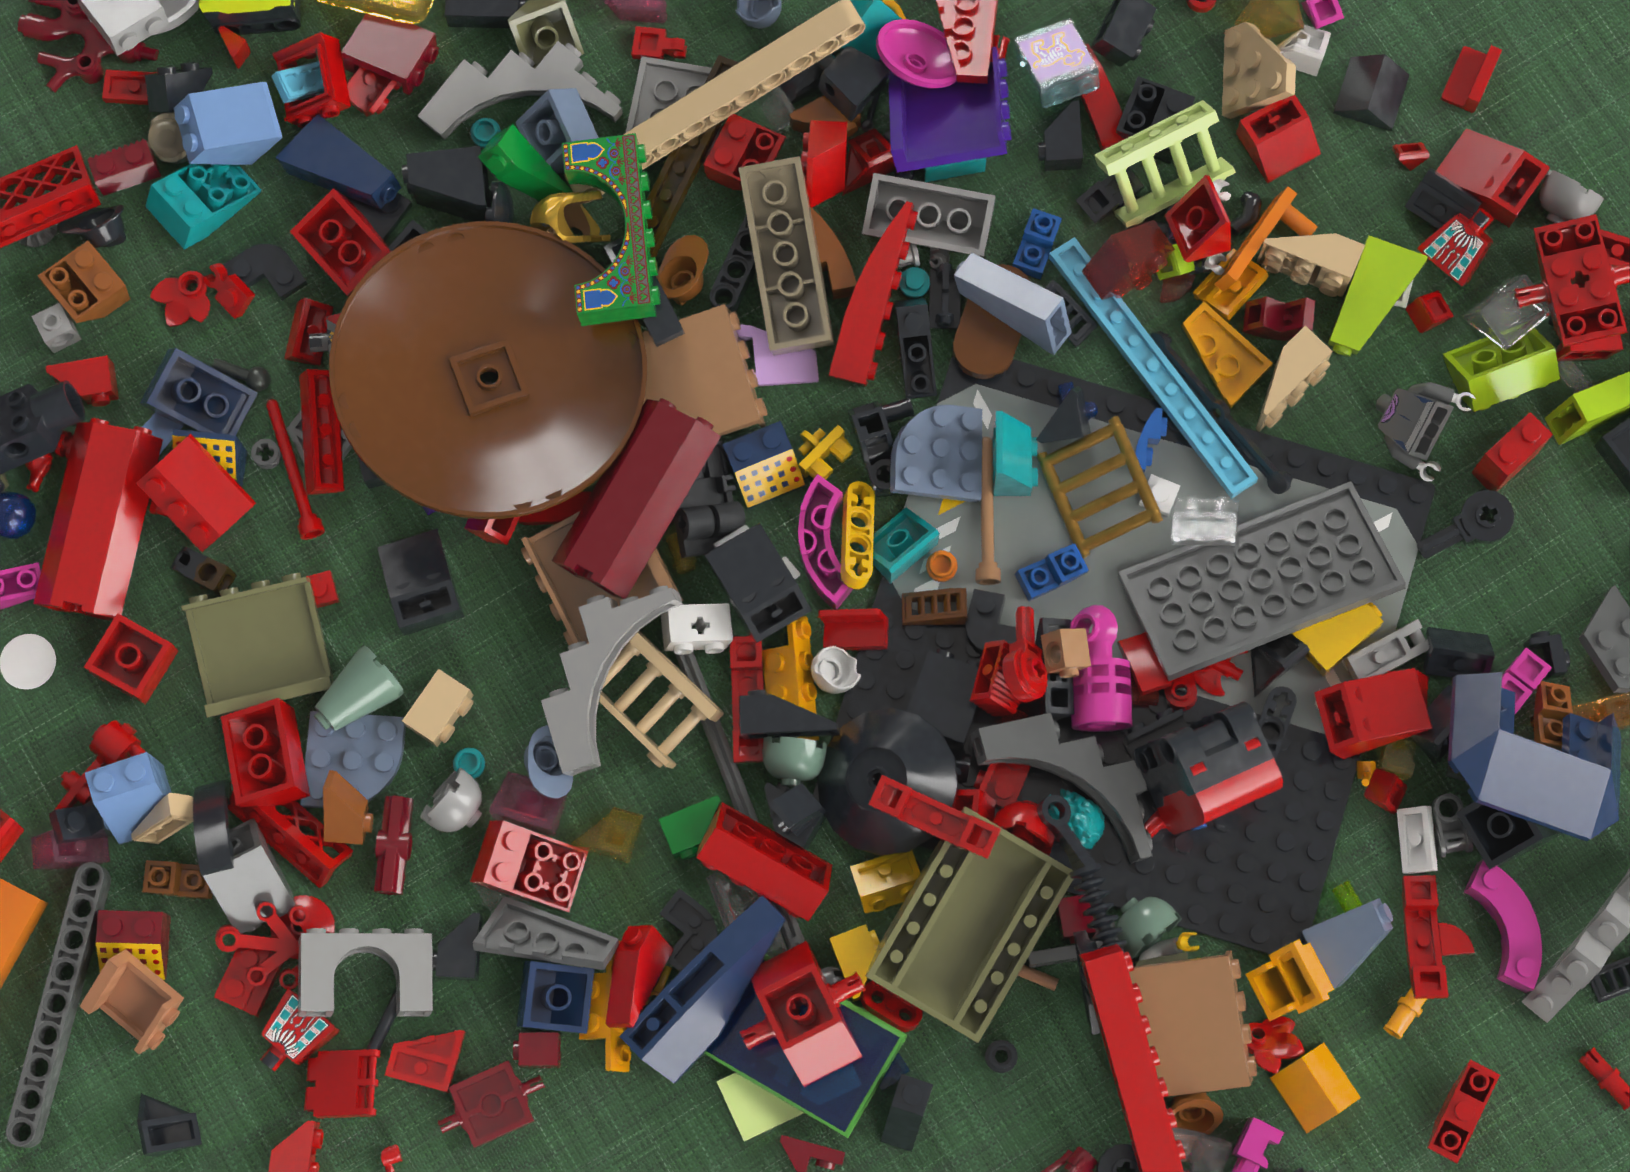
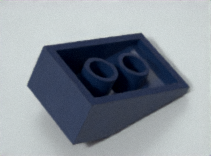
(197, 395)

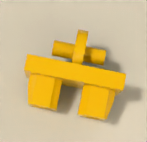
(833, 443)

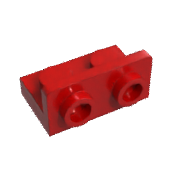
(1002, 782)

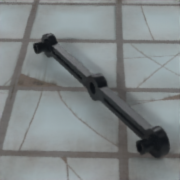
(1277, 480)

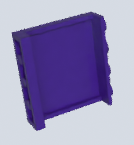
(949, 121)

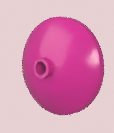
(916, 53)

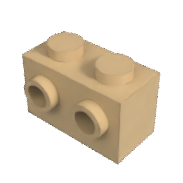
(439, 708)

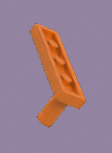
(1278, 209)

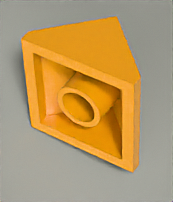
(1315, 1088)

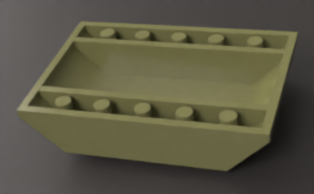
(969, 929)

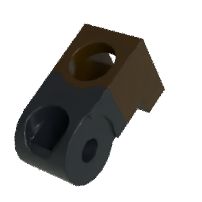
(203, 571)

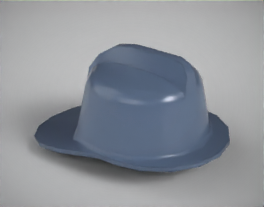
(544, 766)

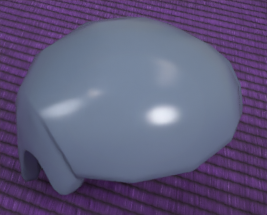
(759, 13)

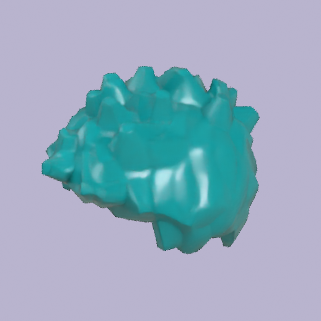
(1085, 818)

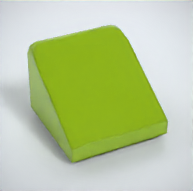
(1176, 265)

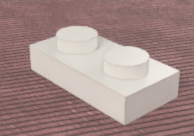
(1417, 840)

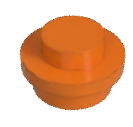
(941, 566)

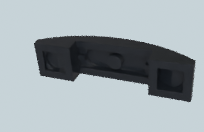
(212, 827)

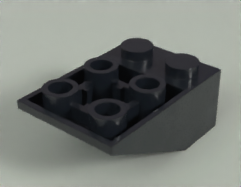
(420, 582)
(757, 583)

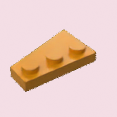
(1225, 353)

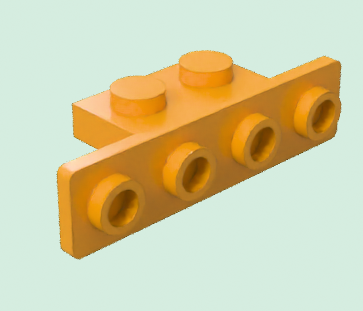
(789, 668)
(616, 1050)

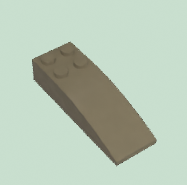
(786, 256)

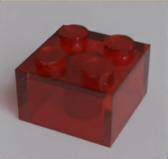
(1128, 260)

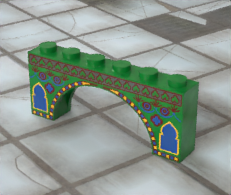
(626, 286)

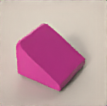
(1322, 12)

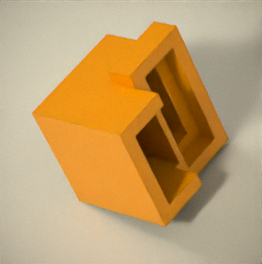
(1290, 981)

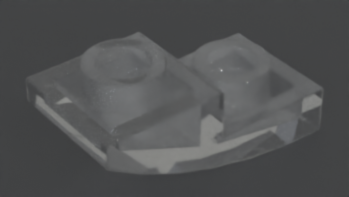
(1203, 1150)

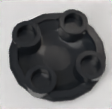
(502, 204)

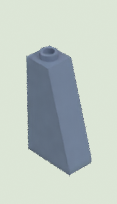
(1015, 301)

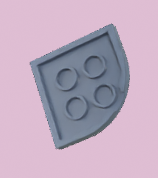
(939, 454)
(362, 752)

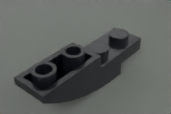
(665, 324)

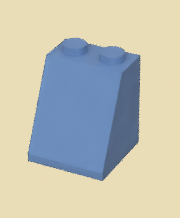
(228, 124)
(127, 792)

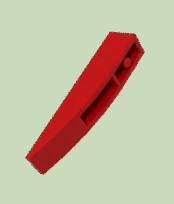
(870, 303)

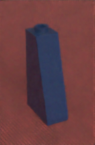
(334, 161)

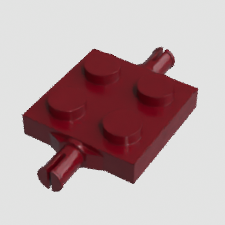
(491, 1104)

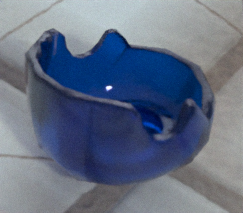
(16, 515)

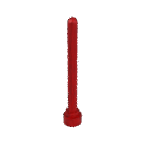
(309, 525)

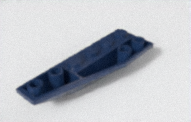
(704, 994)

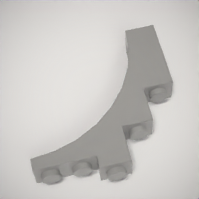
(471, 91)
(586, 666)
(1584, 956)

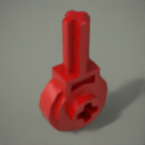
(1023, 664)

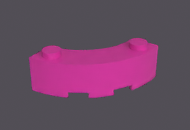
(815, 544)
(1516, 922)

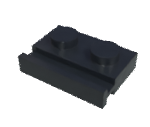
(1441, 199)

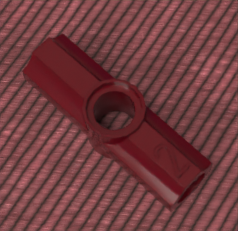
(393, 845)

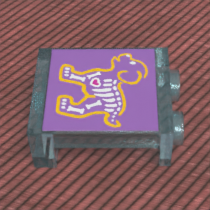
(1058, 62)

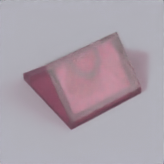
(525, 807)

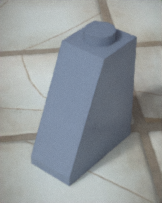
(1349, 939)

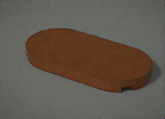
(983, 342)

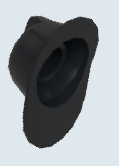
(98, 225)

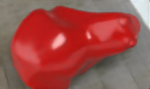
(38, 470)

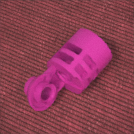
(1103, 689)

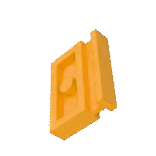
(1234, 297)

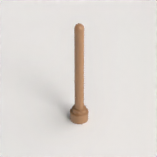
(988, 570)

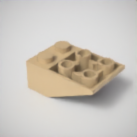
(1313, 259)
(1299, 363)

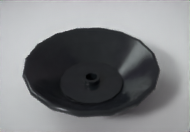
(891, 745)

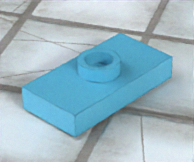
(299, 82)

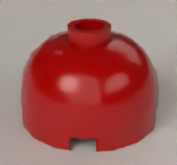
(1024, 822)

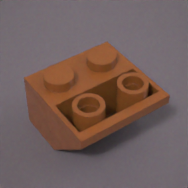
(85, 284)

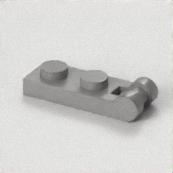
(1387, 652)

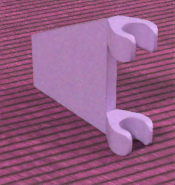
(779, 369)

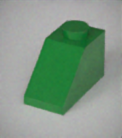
(688, 826)

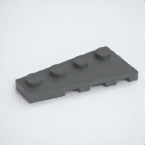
(539, 935)

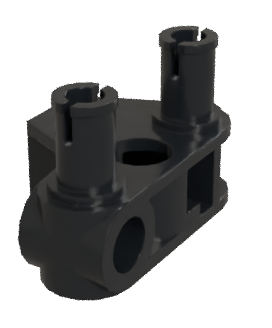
(877, 446)

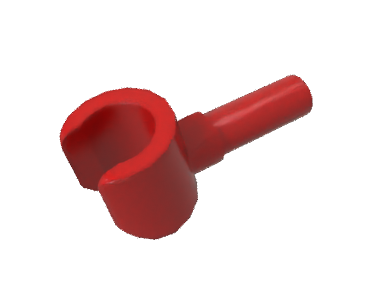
(390, 1156)

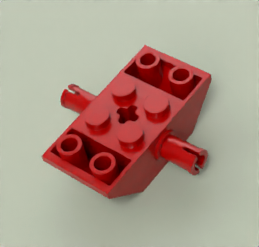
(1570, 255)
(818, 1039)

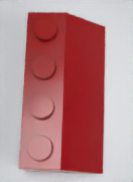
(765, 862)

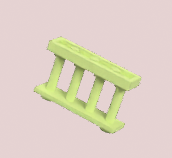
(1151, 140)

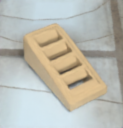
(165, 819)

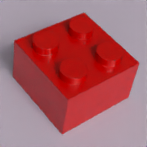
(131, 658)

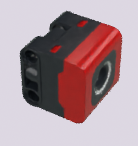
(1208, 768)

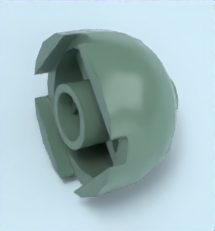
(793, 759)
(1145, 923)

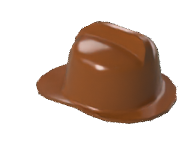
(683, 268)
(1196, 1112)

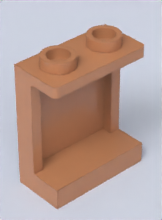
(134, 999)

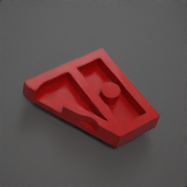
(427, 1060)

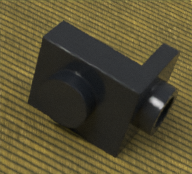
(1553, 652)

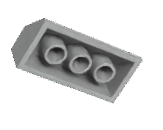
(945, 218)

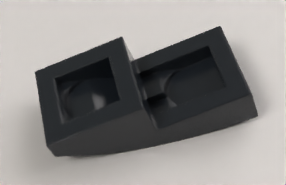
(1105, 196)

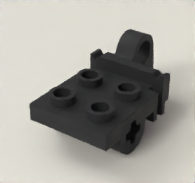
(708, 508)

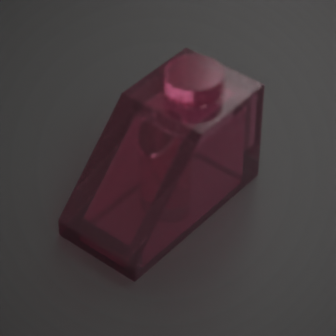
(50, 855)

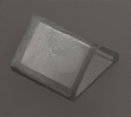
(1500, 317)

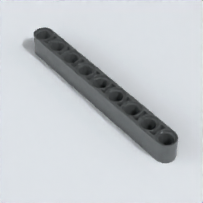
(63, 1020)

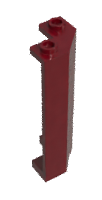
(637, 498)

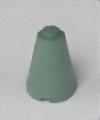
(357, 691)

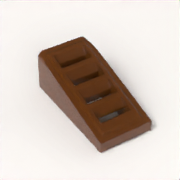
(933, 596)

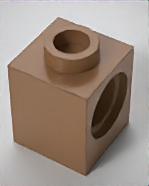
(1066, 651)

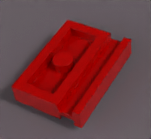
(235, 987)

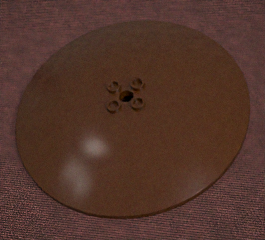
(471, 305)

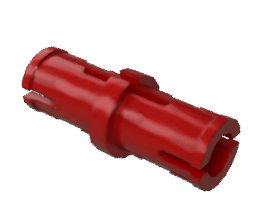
(1607, 1077)

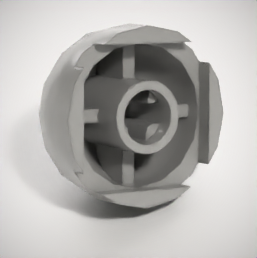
(1566, 198)
(454, 803)

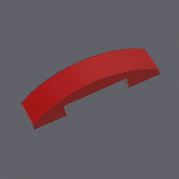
(1103, 109)
(746, 675)
(934, 817)
(1422, 937)

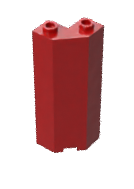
(97, 520)

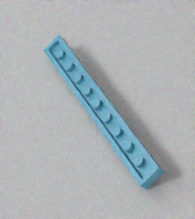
(1157, 374)

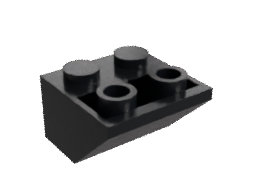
(1149, 105)

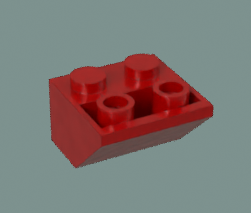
(1279, 138)
(740, 145)
(824, 159)

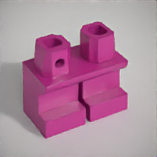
(1524, 676)
(1252, 1145)

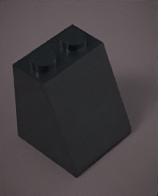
(449, 181)
(1502, 835)

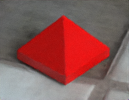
(1411, 154)

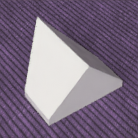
(1306, 49)

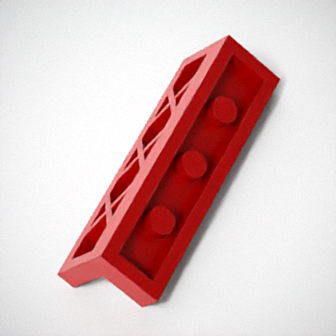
(284, 836)

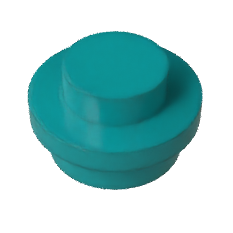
(483, 131)
(914, 282)
(469, 760)

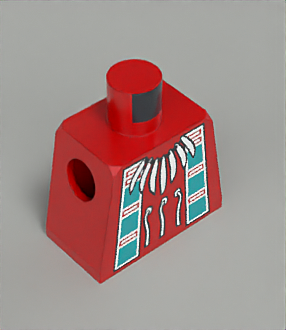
(1459, 245)
(294, 1035)

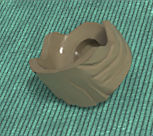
(166, 139)

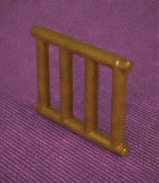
(1139, 485)

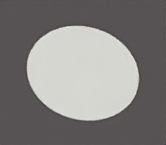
(27, 661)

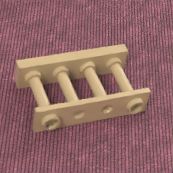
(680, 687)

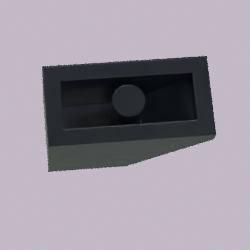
(1063, 141)
(455, 952)

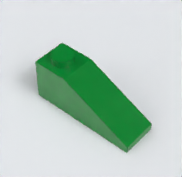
(520, 165)

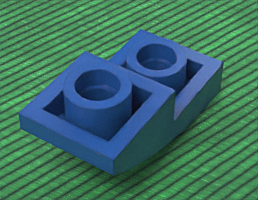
(1037, 243)
(1151, 434)
(1052, 572)

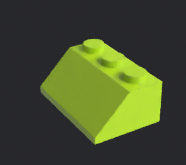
(1500, 374)

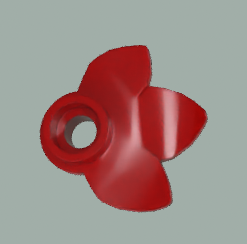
(179, 301)
(1275, 1044)

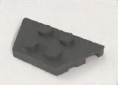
(1608, 640)

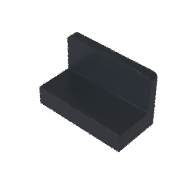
(1457, 653)

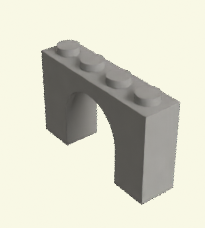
(405, 952)

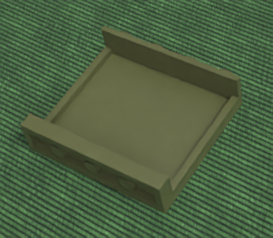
(258, 644)

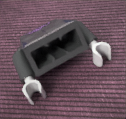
(1415, 421)

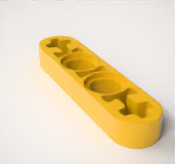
(860, 535)

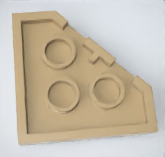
(1253, 71)

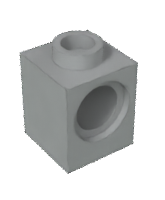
(56, 328)

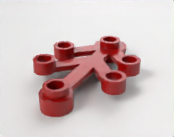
(284, 945)

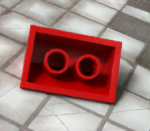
(196, 493)
(265, 755)

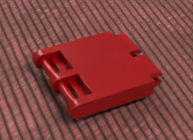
(342, 1083)

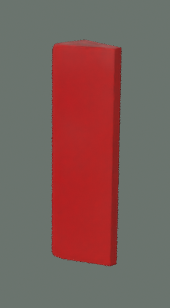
(320, 434)

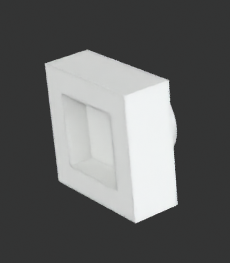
(1163, 492)

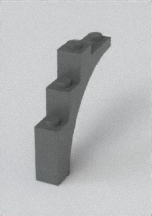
(1113, 788)

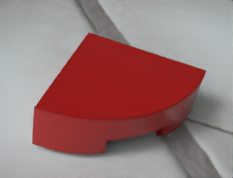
(1454, 940)

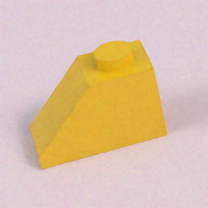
(855, 952)

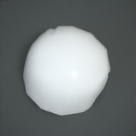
(834, 670)

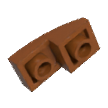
(1550, 708)
(175, 880)

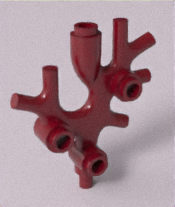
(75, 21)

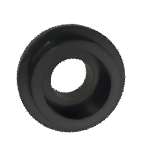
(1001, 1045)

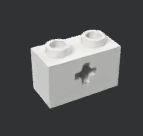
(710, 619)

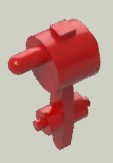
(110, 745)

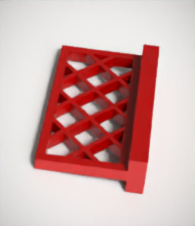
(45, 210)

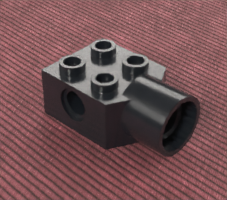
(35, 420)

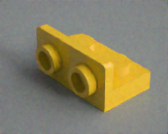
(885, 880)

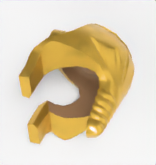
(565, 210)

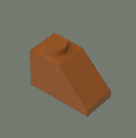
(821, 110)
(344, 811)

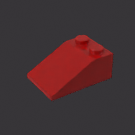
(340, 240)

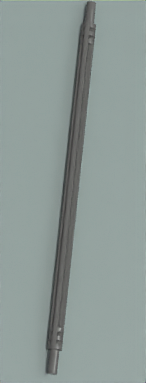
(733, 780)

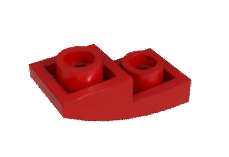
(1143, 664)

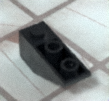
(915, 347)

